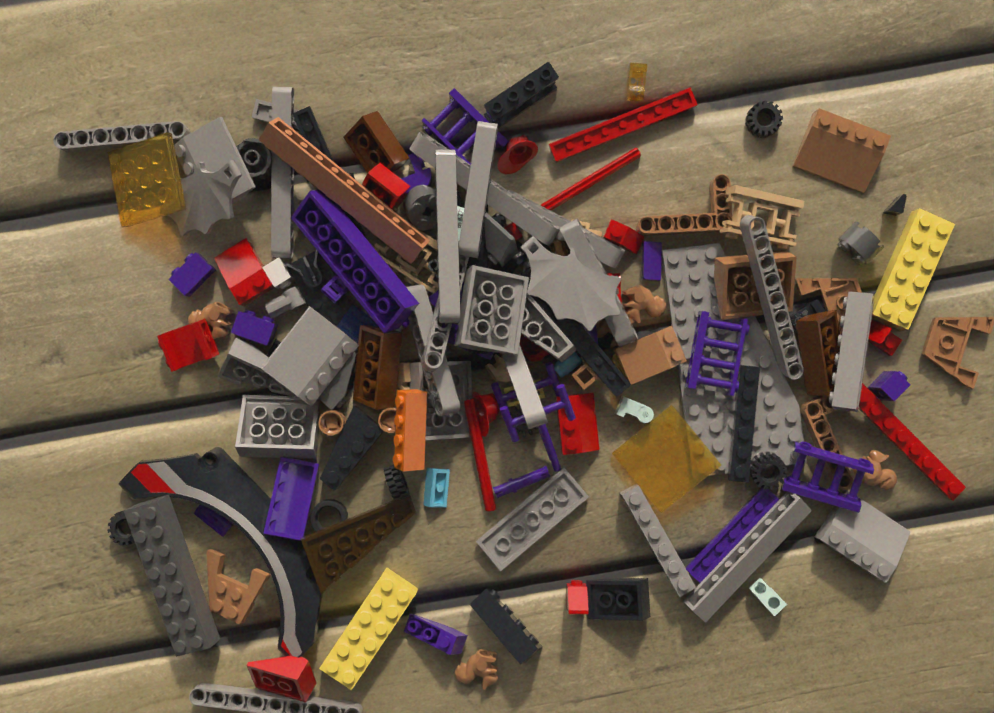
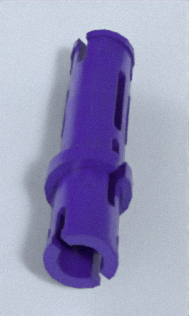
(521, 482)

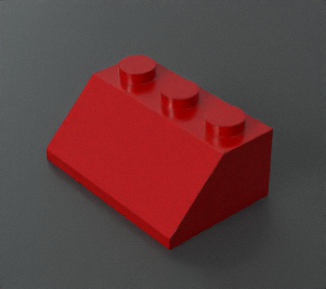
(582, 432)

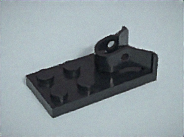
(311, 275)

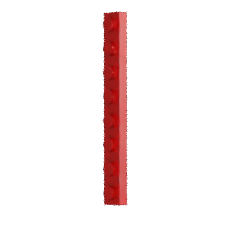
(622, 125)
(909, 445)

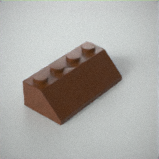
(818, 348)
(377, 367)

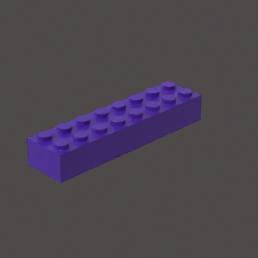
(354, 261)

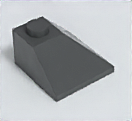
(499, 243)

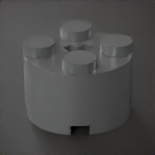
(254, 148)
(421, 207)
(860, 244)

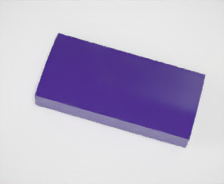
(291, 499)

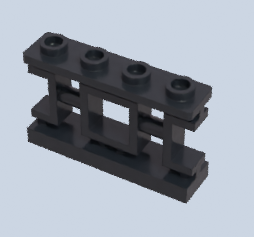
(521, 95)

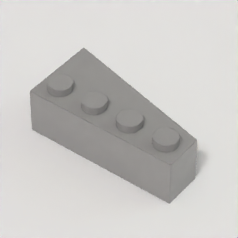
(544, 332)

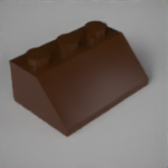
(375, 143)

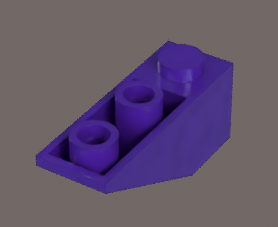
(436, 634)

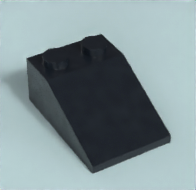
(618, 599)

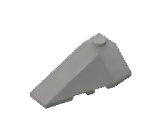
(244, 366)

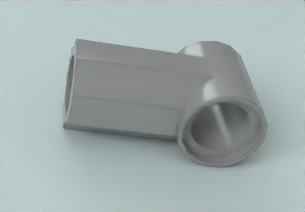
(290, 300)

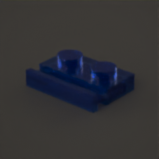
(352, 320)

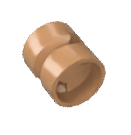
(386, 420)
(332, 422)

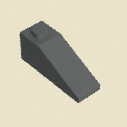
(338, 388)

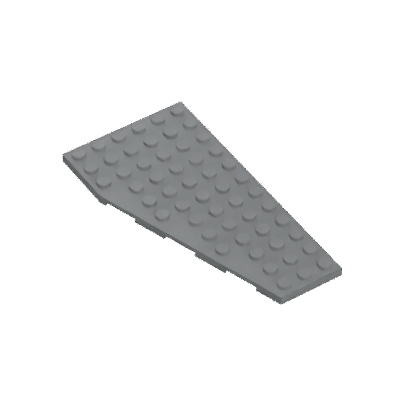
(708, 408)

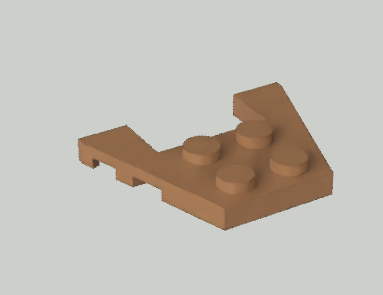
(831, 290)
(948, 341)
(228, 596)

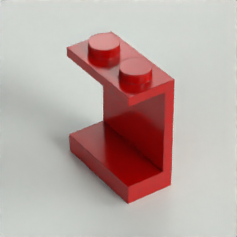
(187, 345)

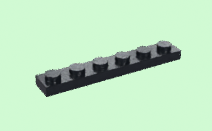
(744, 423)

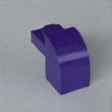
(420, 177)

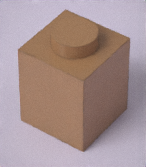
(584, 376)

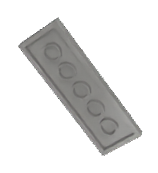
(532, 519)

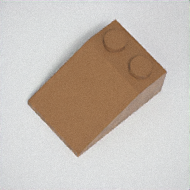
(650, 355)

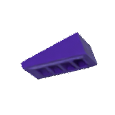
(330, 293)

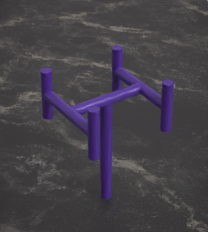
(563, 403)

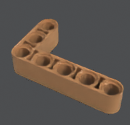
(693, 219)
(811, 421)

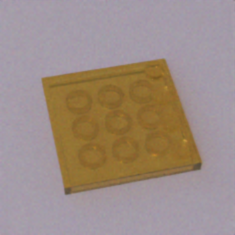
(146, 180)
(666, 458)

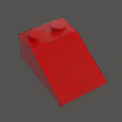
(243, 272)
(284, 676)

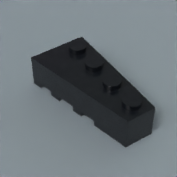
(353, 443)
(506, 626)

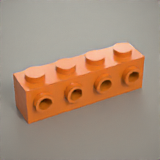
(410, 430)

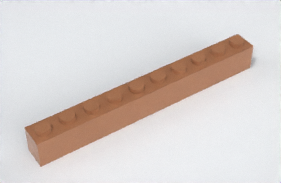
(343, 190)

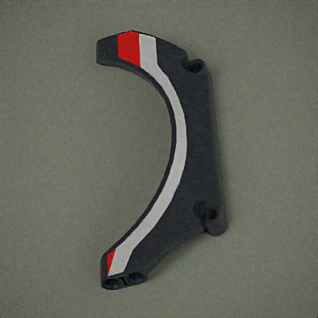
(235, 496)

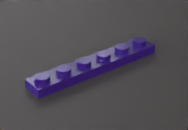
(731, 534)

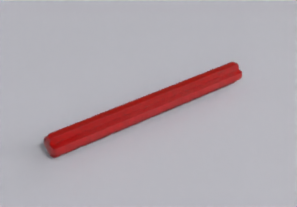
(592, 179)
(480, 455)

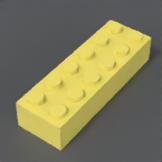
(910, 269)
(369, 628)

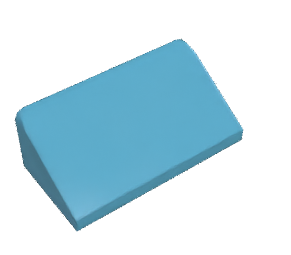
(436, 487)

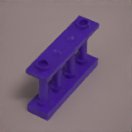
(470, 114)
(697, 359)
(831, 494)

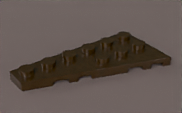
(349, 541)

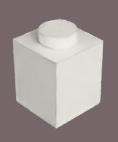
(278, 273)

